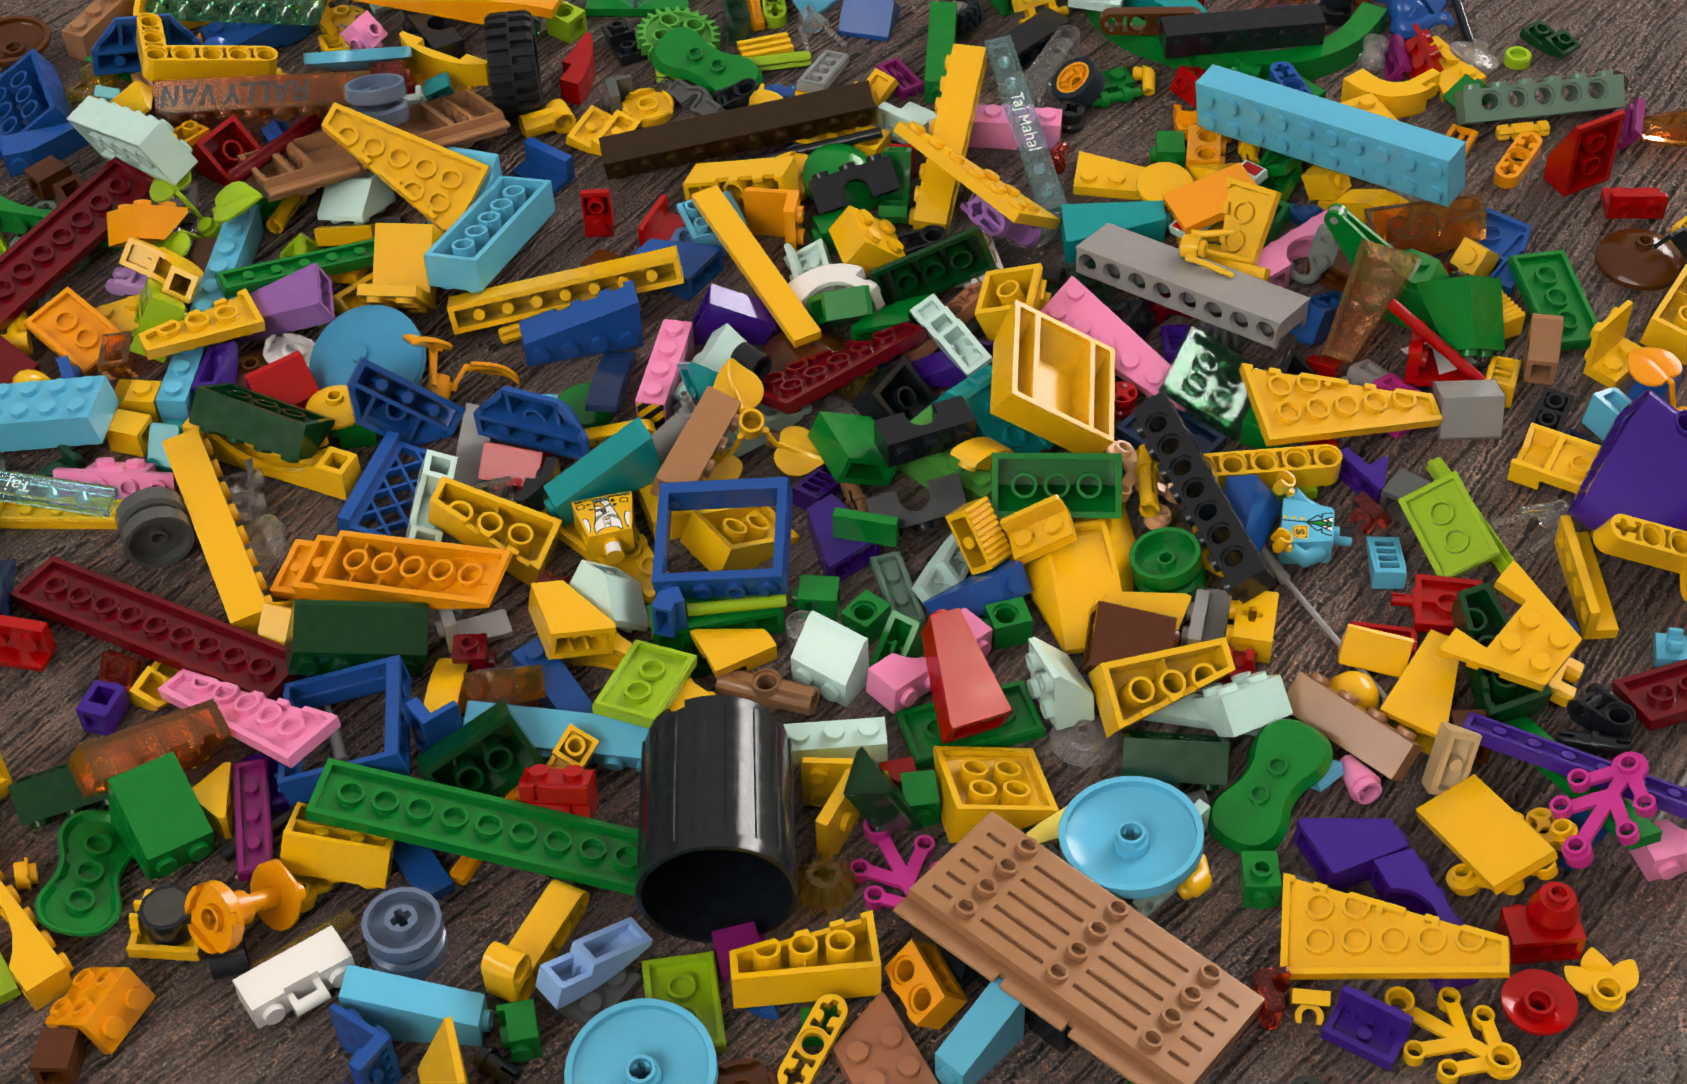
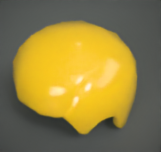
(1360, 686)

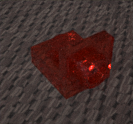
(1271, 985)

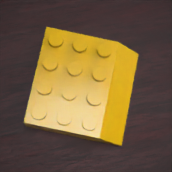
(1053, 381)

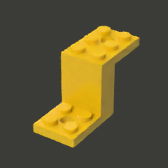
(400, 267)

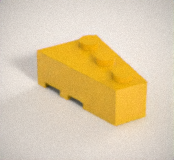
(335, 852)

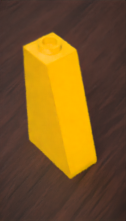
(1423, 692)

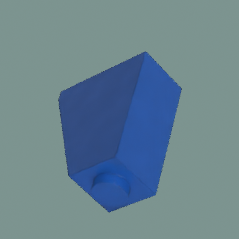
(698, 261)
(1254, 506)

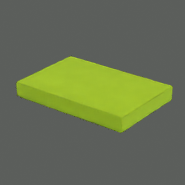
(1449, 526)
(644, 683)
(691, 984)

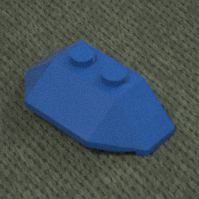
(117, 47)
(396, 404)
(532, 422)

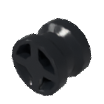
(1072, 116)

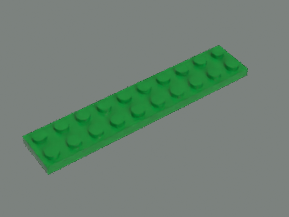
(475, 825)

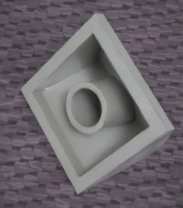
(1469, 409)

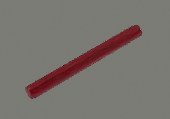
(278, 145)

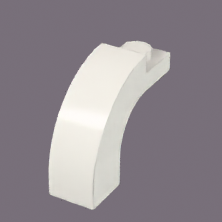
(831, 278)

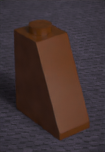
(1125, 632)

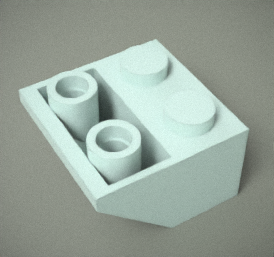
(355, 199)
(613, 594)
(1058, 686)
(1244, 703)

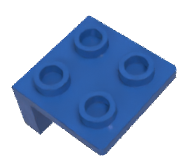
(371, 1048)

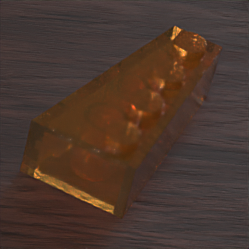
(1428, 225)
(189, 732)

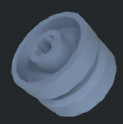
(379, 97)
(405, 932)

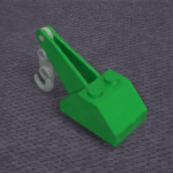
(1346, 231)

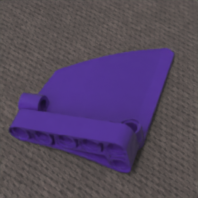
(1638, 468)

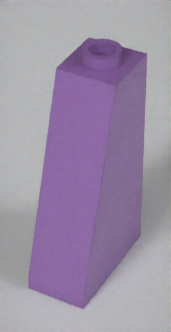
(294, 302)

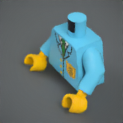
(1305, 527)

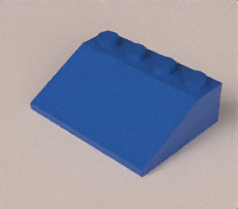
(31, 96)

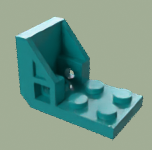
(977, 395)

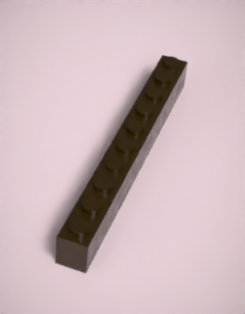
(738, 130)

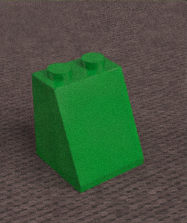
(1467, 313)
(159, 816)

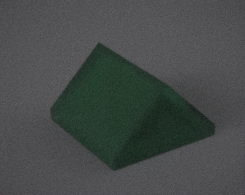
(878, 796)

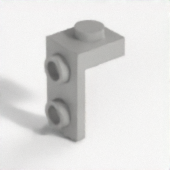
(493, 623)

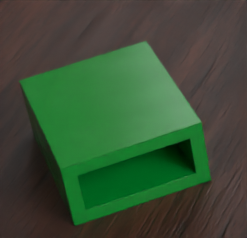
(849, 449)

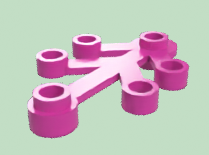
(1604, 803)
(900, 875)

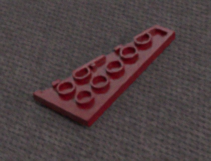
(825, 371)

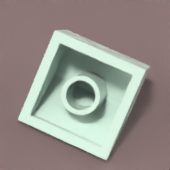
(831, 659)

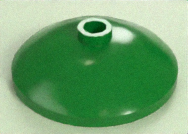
(828, 159)

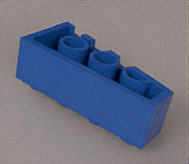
(256, 34)
(584, 327)

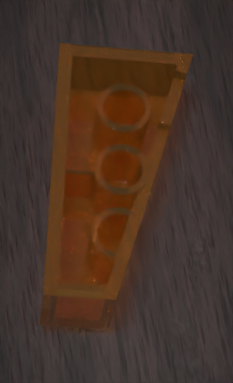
(1374, 280)

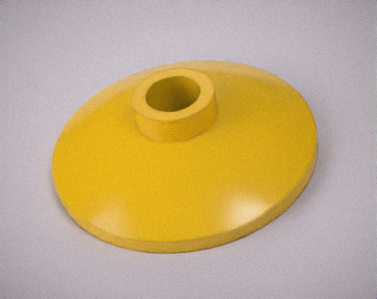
(333, 403)

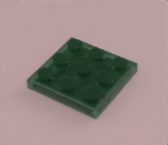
(1208, 382)

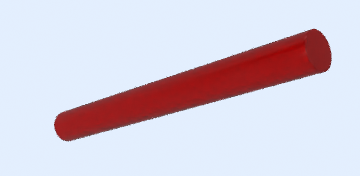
(1434, 340)

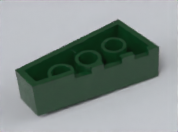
(1482, 618)

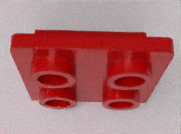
(1422, 365)

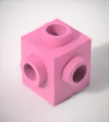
(364, 32)

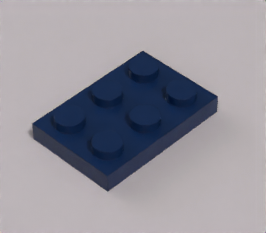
(1205, 437)

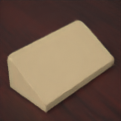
(1450, 758)

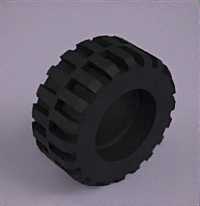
(513, 62)

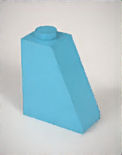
(981, 1037)

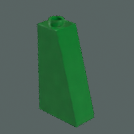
(941, 37)

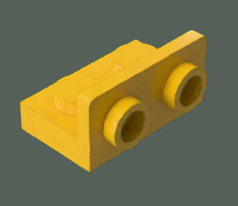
(1039, 529)

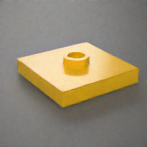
(835, 821)

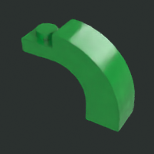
(896, 206)

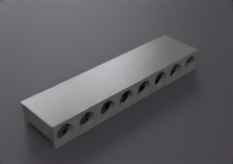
(1163, 271)

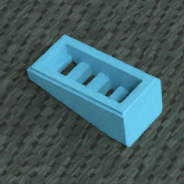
(1390, 573)

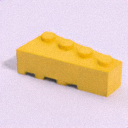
(494, 522)

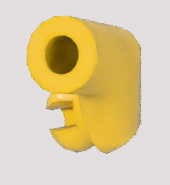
(1147, 77)
(1198, 882)

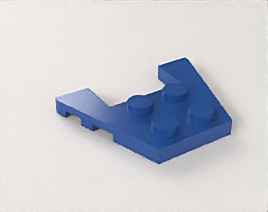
(1506, 238)

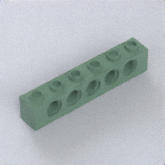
(1608, 86)

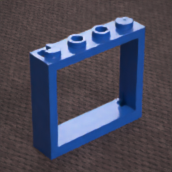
(722, 495)
(346, 684)

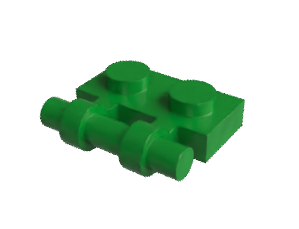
(1118, 87)

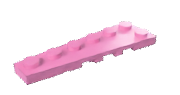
(1133, 356)
(262, 723)

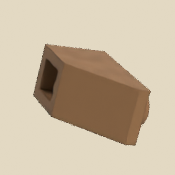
(1542, 349)

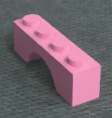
(1288, 248)
(902, 680)
(1665, 857)

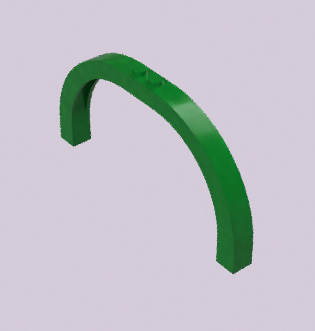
(1311, 61)

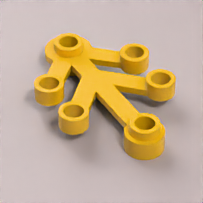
(1467, 883)
(1456, 1038)

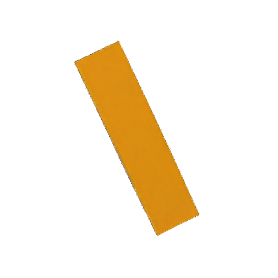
(471, 10)
(391, 570)

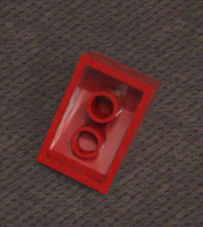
(1585, 155)

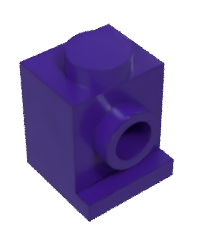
(103, 707)

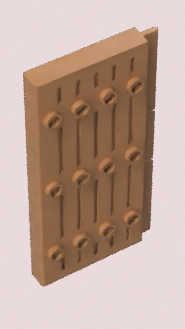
(305, 166)
(1080, 956)

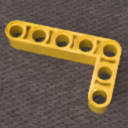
(196, 61)
(1309, 464)

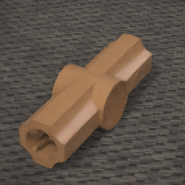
(769, 690)

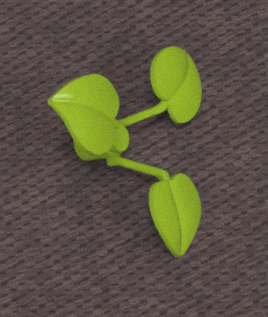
(229, 203)

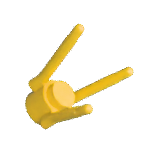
(1195, 248)

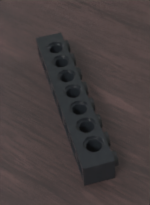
(1203, 498)

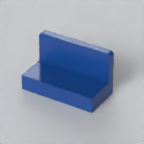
(546, 164)
(432, 727)

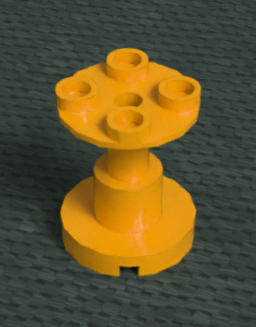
(221, 914)

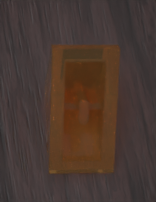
(115, 358)

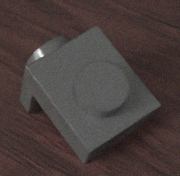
(616, 90)

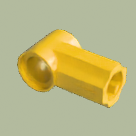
(554, 117)
(19, 335)

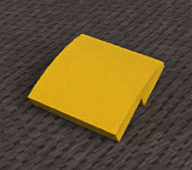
(597, 124)

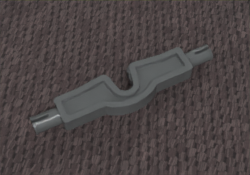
(691, 97)

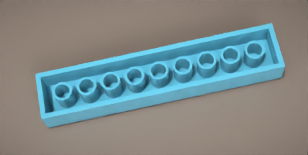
(1332, 135)

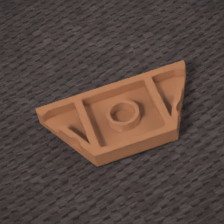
(880, 1049)

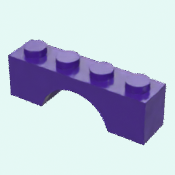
(1408, 883)

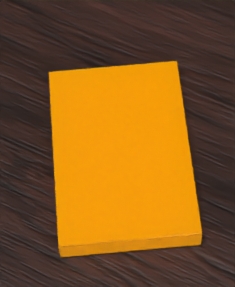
(1202, 201)
(71, 329)

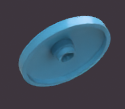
(367, 333)

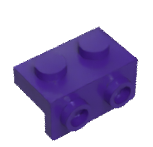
(1367, 1027)

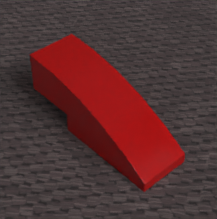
(578, 71)

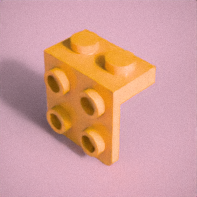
(775, 214)
(102, 1005)

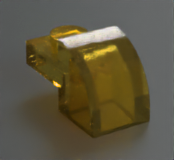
(87, 82)

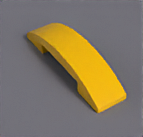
(463, 71)

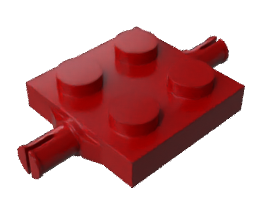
(1433, 601)

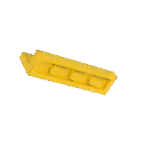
(1584, 582)

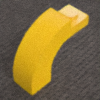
(1399, 98)
(175, 272)

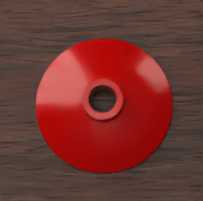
(1541, 990)

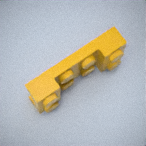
(1552, 459)

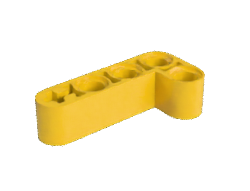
(1645, 543)
(513, 969)

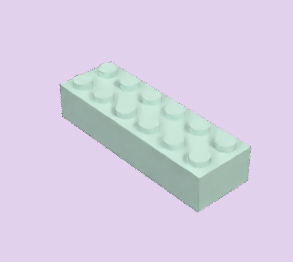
(133, 138)

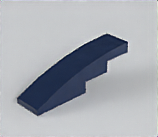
(610, 382)

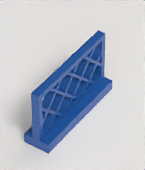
(370, 488)

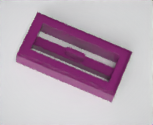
(1398, 57)
(904, 87)
(1632, 123)

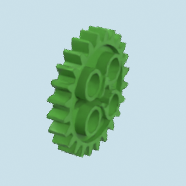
(657, 25)

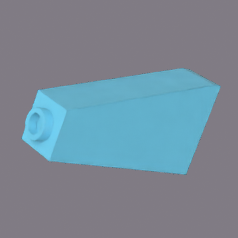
(414, 1007)

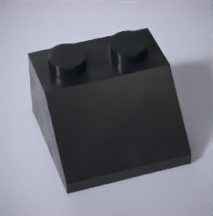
(893, 391)

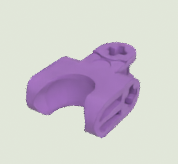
(998, 225)

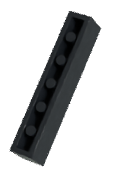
(1242, 30)

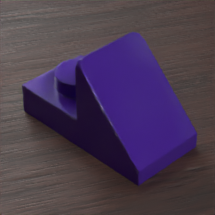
(1361, 476)

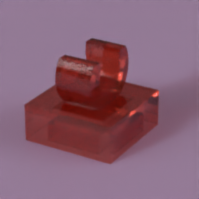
(1371, 511)
(119, 668)

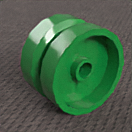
(1168, 562)

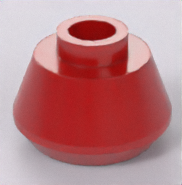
(1554, 906)

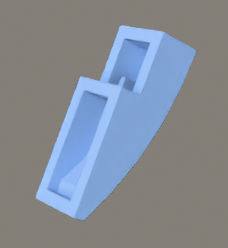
(591, 962)

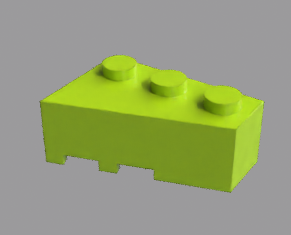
(154, 310)

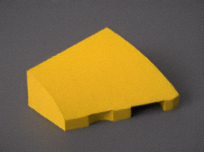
(734, 648)

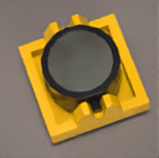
(161, 926)

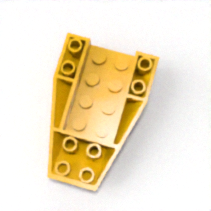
(1078, 573)

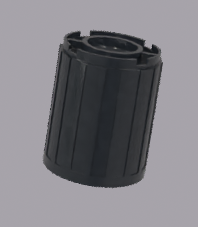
(716, 820)

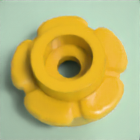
(25, 874)

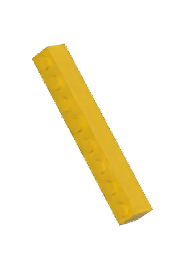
(953, 125)
(556, 290)
(217, 529)

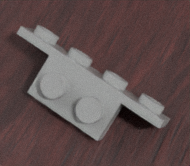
(1207, 617)

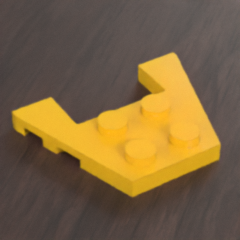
(1530, 644)

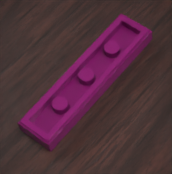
(252, 816)

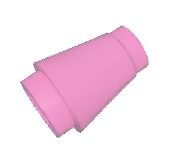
(1360, 781)

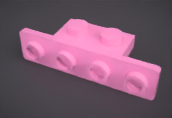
(126, 476)

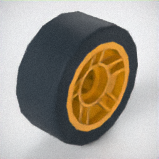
(1078, 80)

